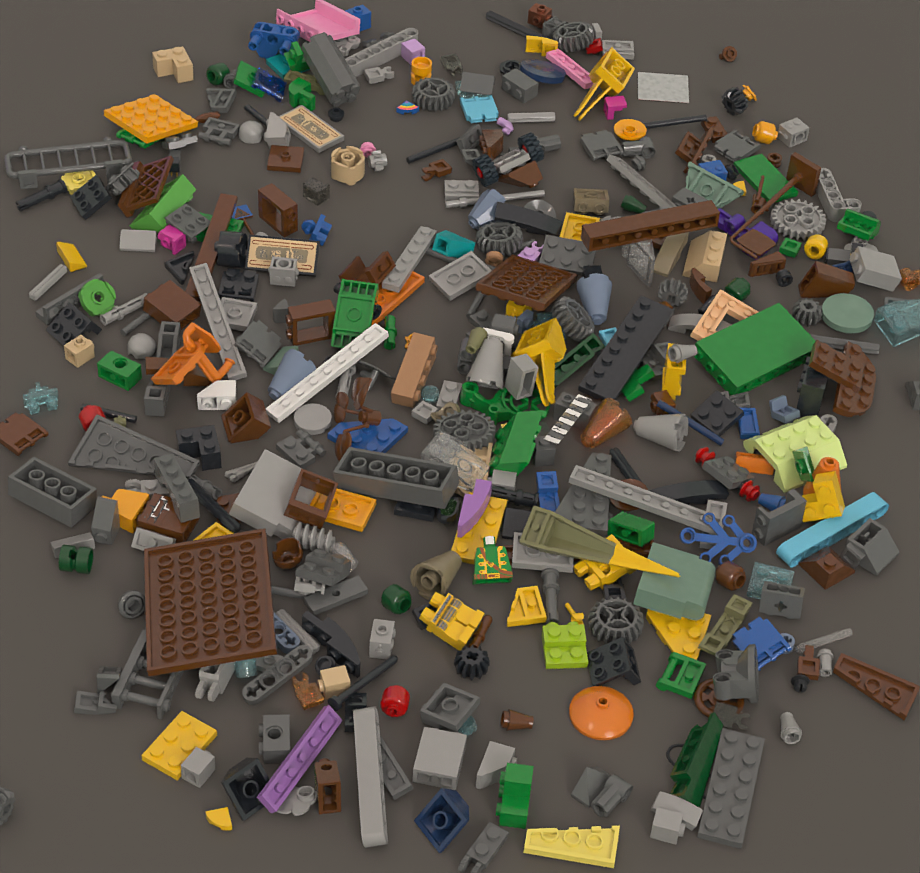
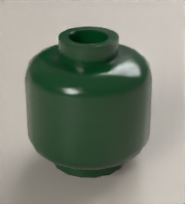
(216, 73)
(738, 288)
(396, 599)

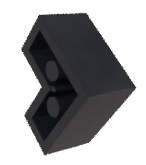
(200, 443)

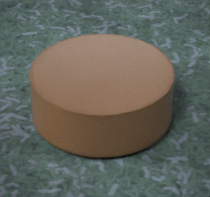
(494, 258)

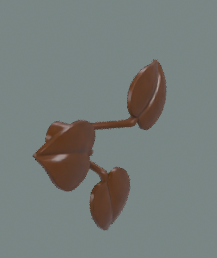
(367, 416)

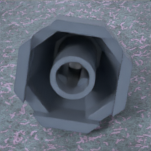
(485, 209)

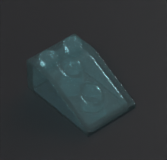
(899, 320)

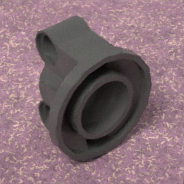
(737, 674)

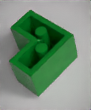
(515, 795)

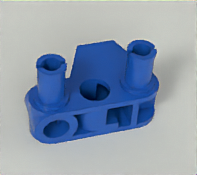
(269, 38)

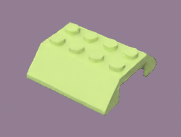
(780, 442)

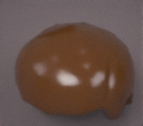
(287, 553)

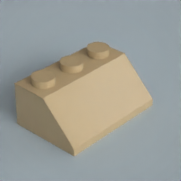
(706, 255)

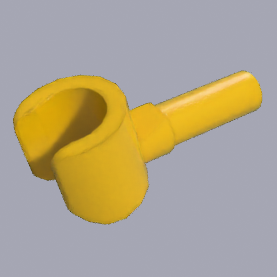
(576, 617)

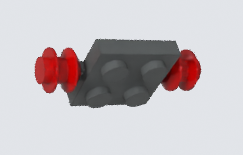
(728, 473)

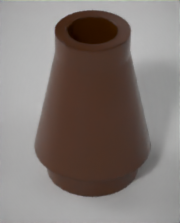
(514, 720)

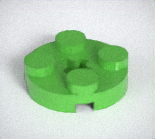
(100, 288)

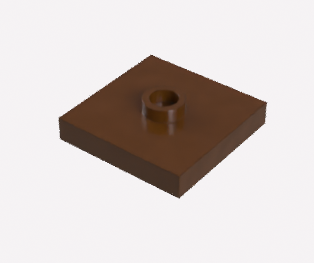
(285, 158)

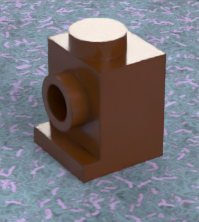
(664, 396)

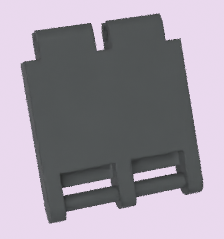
(600, 144)
(736, 147)
(258, 342)

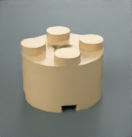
(347, 165)

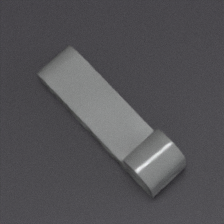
(832, 199)

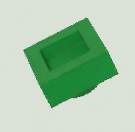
(790, 247)

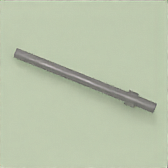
(463, 202)

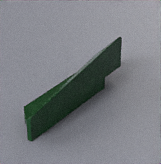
(576, 358)
(696, 760)

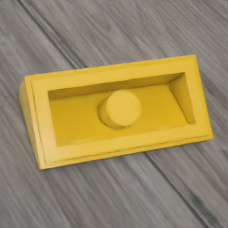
(70, 256)

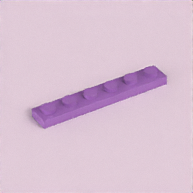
(299, 759)

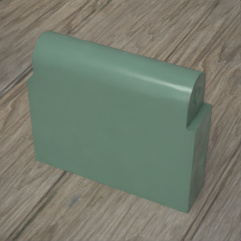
(676, 596)

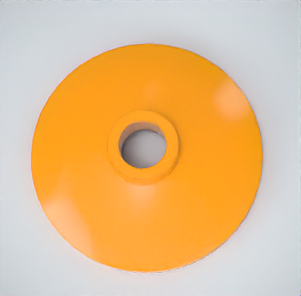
(630, 129)

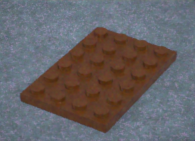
(526, 282)

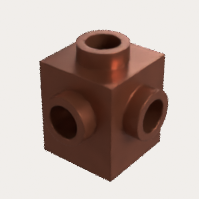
(539, 14)

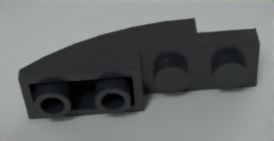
(335, 638)

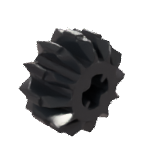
(734, 101)
(471, 662)

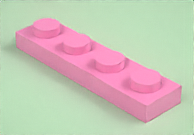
(571, 68)

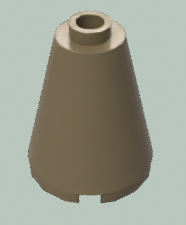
(435, 574)

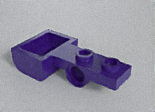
(731, 224)

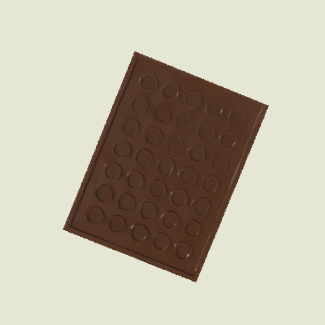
(208, 602)

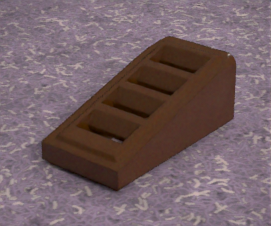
(772, 262)

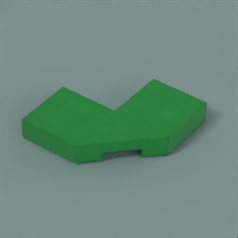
(633, 388)

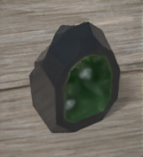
(451, 511)

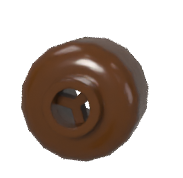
(730, 575)

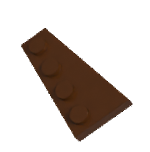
(884, 688)

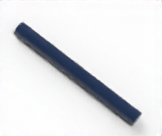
(691, 423)

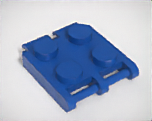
(767, 640)

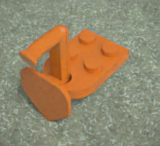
(196, 343)

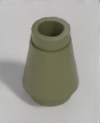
(476, 339)

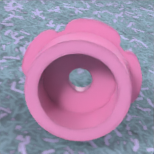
(367, 148)

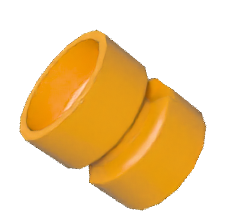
(421, 68)

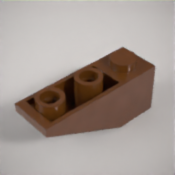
(491, 142)

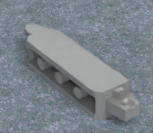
(214, 680)

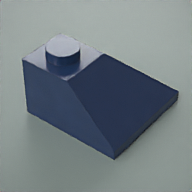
(443, 818)

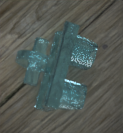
(39, 396)

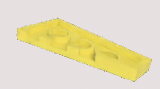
(585, 846)

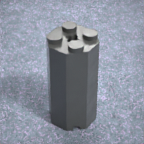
(330, 69)

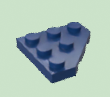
(374, 438)

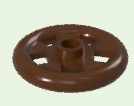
(701, 697)

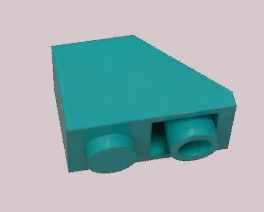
(452, 244)

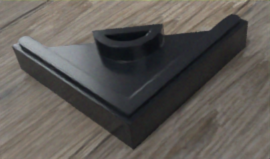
(180, 266)

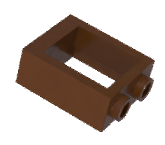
(271, 198)
(310, 311)
(304, 512)

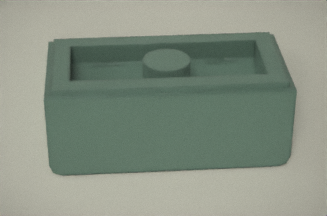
(272, 365)

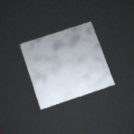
(663, 87)

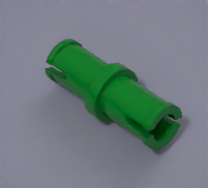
(392, 331)

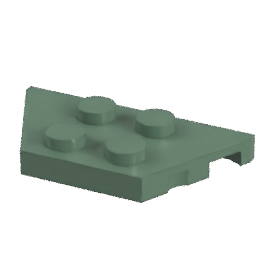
(711, 186)

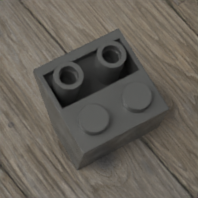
(876, 545)

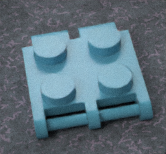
(479, 108)

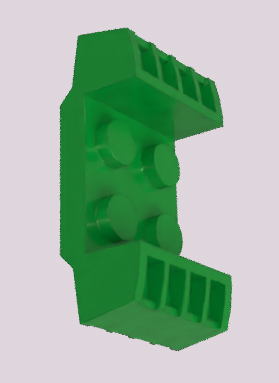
(353, 311)

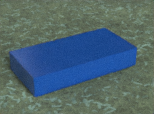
(748, 424)

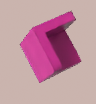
(613, 104)

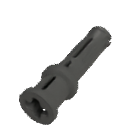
(551, 589)

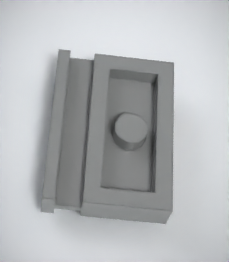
(624, 48)
(459, 188)
(307, 586)

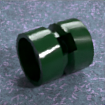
(76, 559)

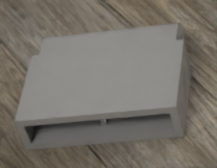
(267, 495)

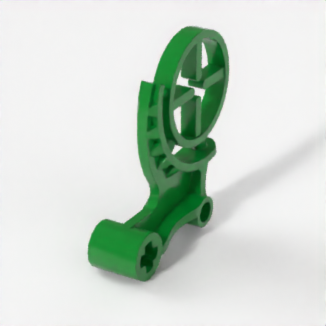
(497, 407)

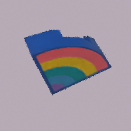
(407, 107)

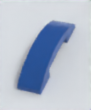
(548, 490)

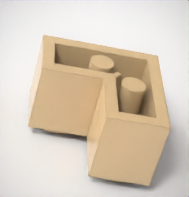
(174, 62)

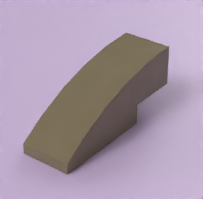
(670, 253)

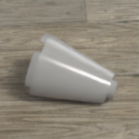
(488, 365)
(663, 429)

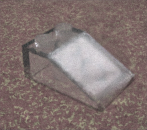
(640, 259)
(450, 450)

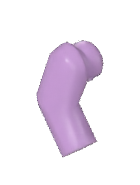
(507, 126)

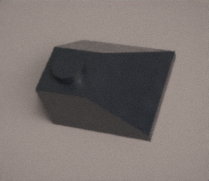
(243, 786)

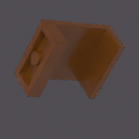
(373, 274)

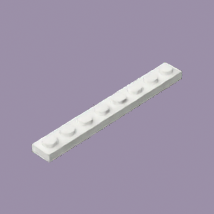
(327, 373)

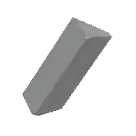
(138, 240)
(82, 540)

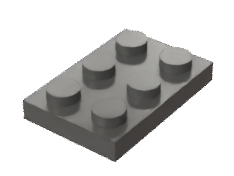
(566, 254)

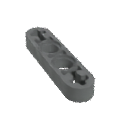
(275, 672)

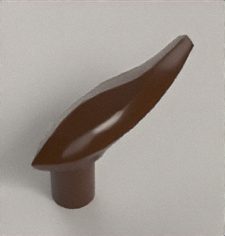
(203, 117)

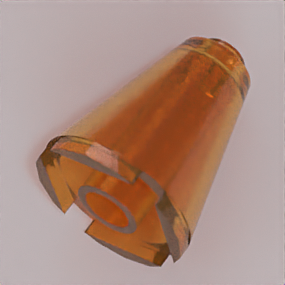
(605, 423)

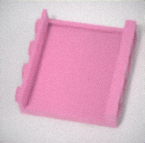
(322, 19)

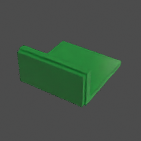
(803, 464)

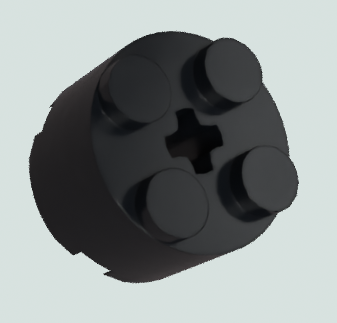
(231, 249)

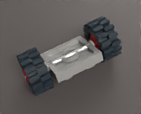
(488, 170)

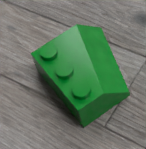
(515, 442)

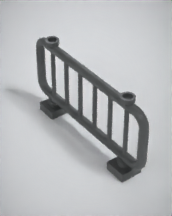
(28, 178)

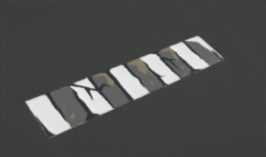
(567, 419)

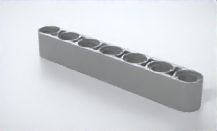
(380, 52)
(370, 777)

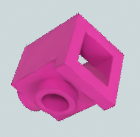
(172, 239)

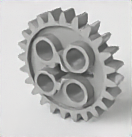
(797, 219)

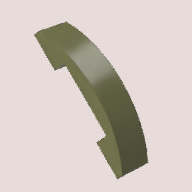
(728, 624)

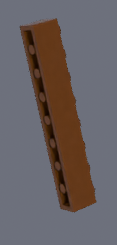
(649, 225)

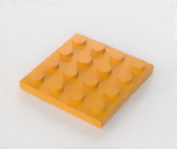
(150, 118)

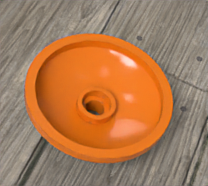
(601, 720)

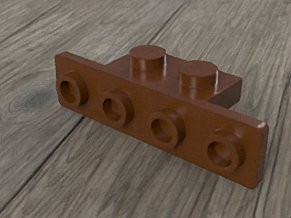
(691, 147)

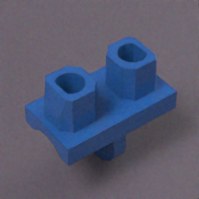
(318, 231)

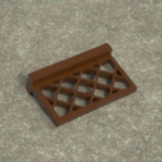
(132, 196)

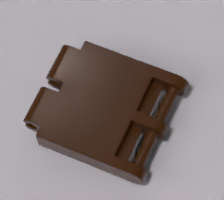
(20, 433)

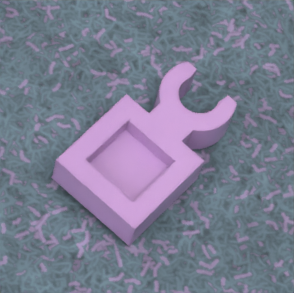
(532, 253)

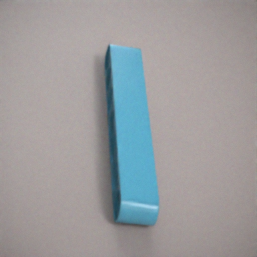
(832, 529)

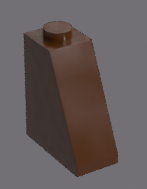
(825, 281)

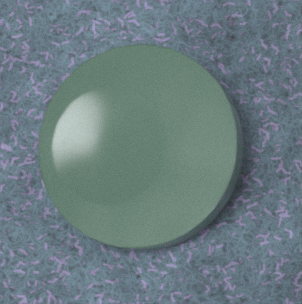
(847, 313)

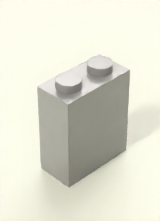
(875, 268)
(439, 758)

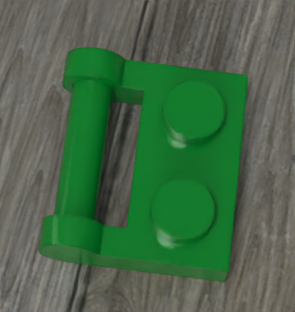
(688, 676)

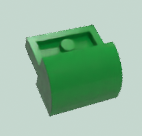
(859, 225)

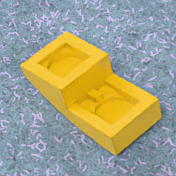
(540, 45)

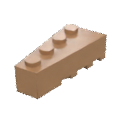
(414, 370)

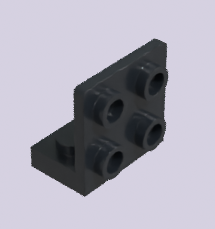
(71, 324)
(612, 662)

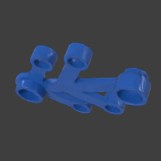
(721, 539)

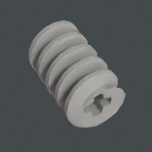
(312, 538)

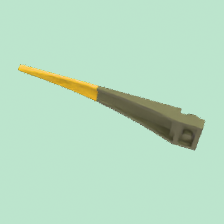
(562, 537)

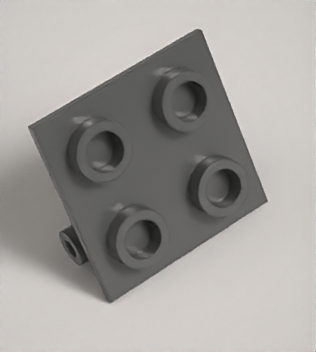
(126, 177)
(188, 222)

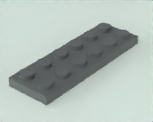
(731, 788)

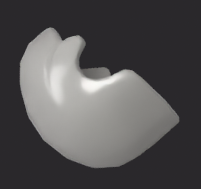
(251, 132)
(141, 346)

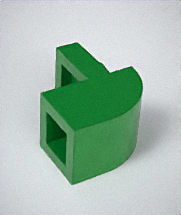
(295, 58)
(301, 94)

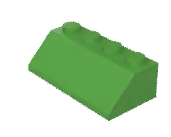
(173, 196)

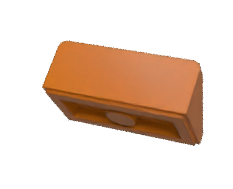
(754, 463)

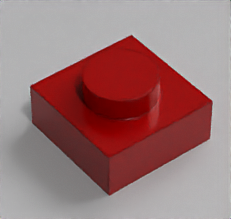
(595, 47)

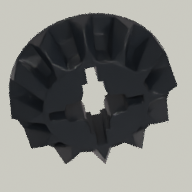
(506, 66)

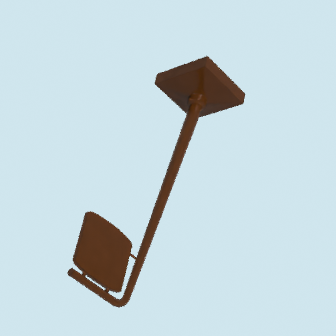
(802, 175)

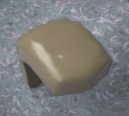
(449, 407)

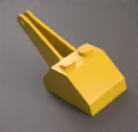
(611, 75)
(545, 347)

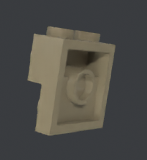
(591, 201)

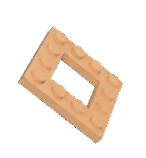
(722, 304)

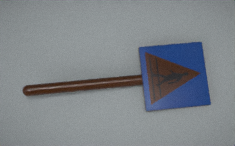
(243, 212)

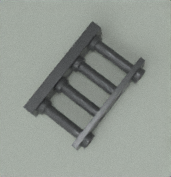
(129, 677)

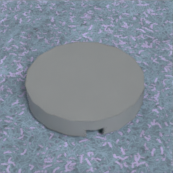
(312, 418)

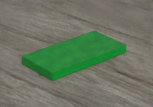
(758, 165)

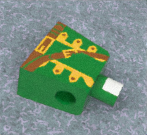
(491, 563)

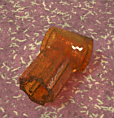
(910, 279)

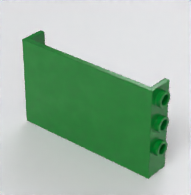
(755, 350)

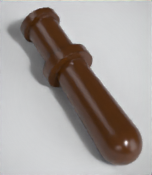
(479, 636)

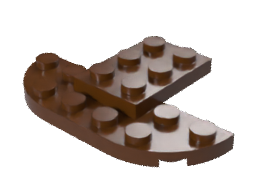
(853, 373)

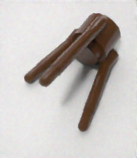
(758, 201)

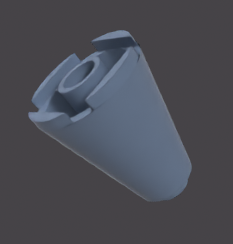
(595, 296)
(290, 372)

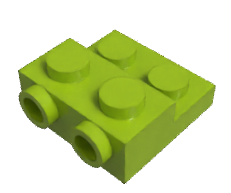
(564, 646)

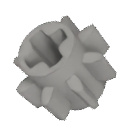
(377, 160)

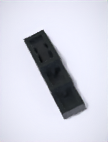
(528, 219)
(694, 491)

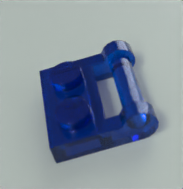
(269, 84)

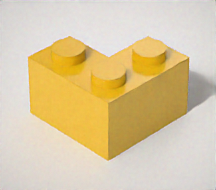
(827, 499)

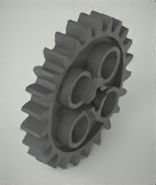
(468, 427)

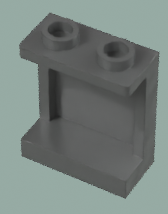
(781, 521)

